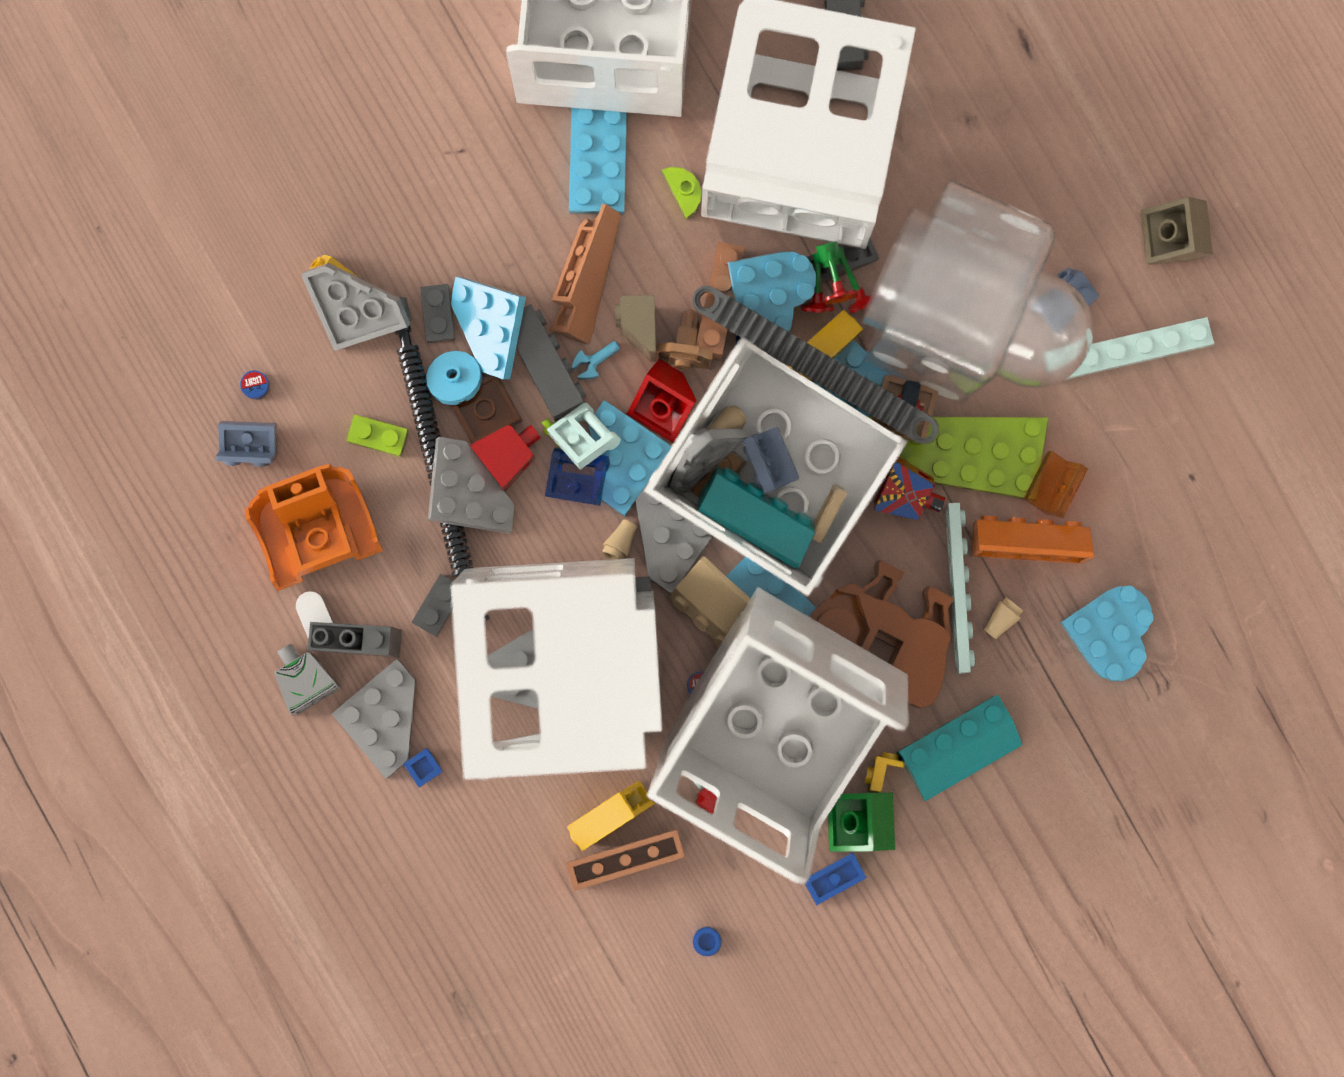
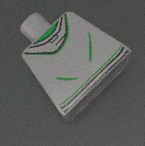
(303, 680)

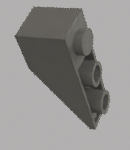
(355, 639)

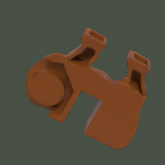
(918, 643)

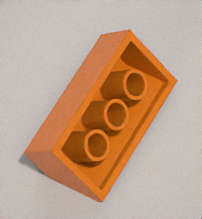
(1032, 541)

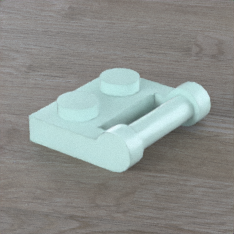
(576, 441)

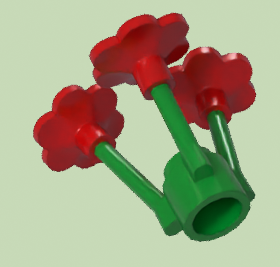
(829, 256)

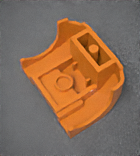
(311, 523)

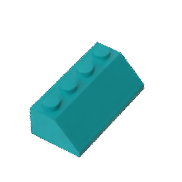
(756, 516)
(960, 747)

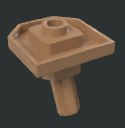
(684, 352)

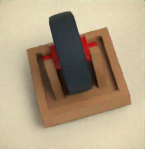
(915, 394)

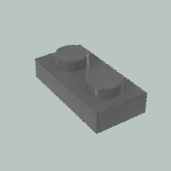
(437, 313)
(435, 607)

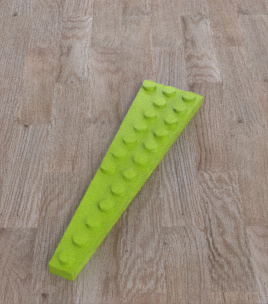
(982, 453)

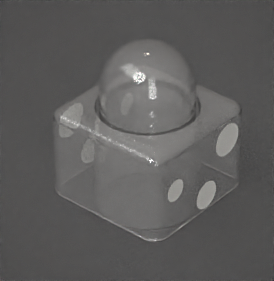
(973, 300)

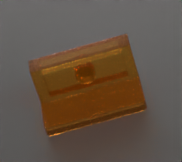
(1055, 485)

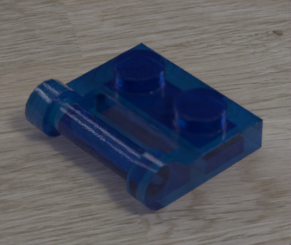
(576, 486)

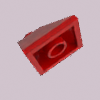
(663, 401)

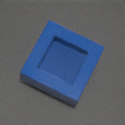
(423, 767)

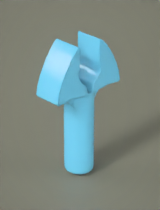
(594, 360)

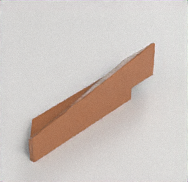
(584, 276)

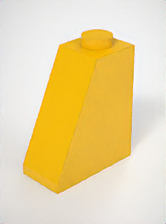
(835, 336)
(610, 815)

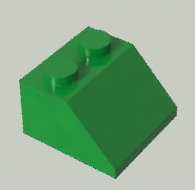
(862, 823)

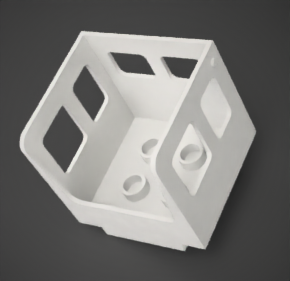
(602, 55)
(804, 165)
(825, 441)
(589, 671)
(778, 729)

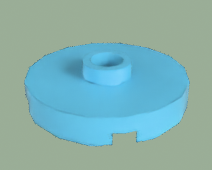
(461, 387)

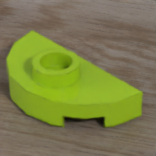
(684, 188)

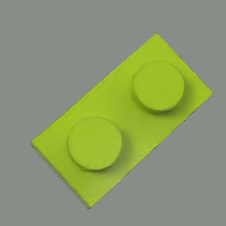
(377, 435)

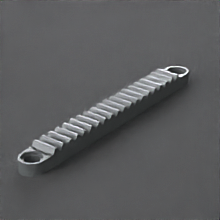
(816, 364)

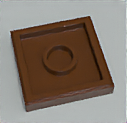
(487, 410)

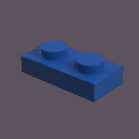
(834, 878)

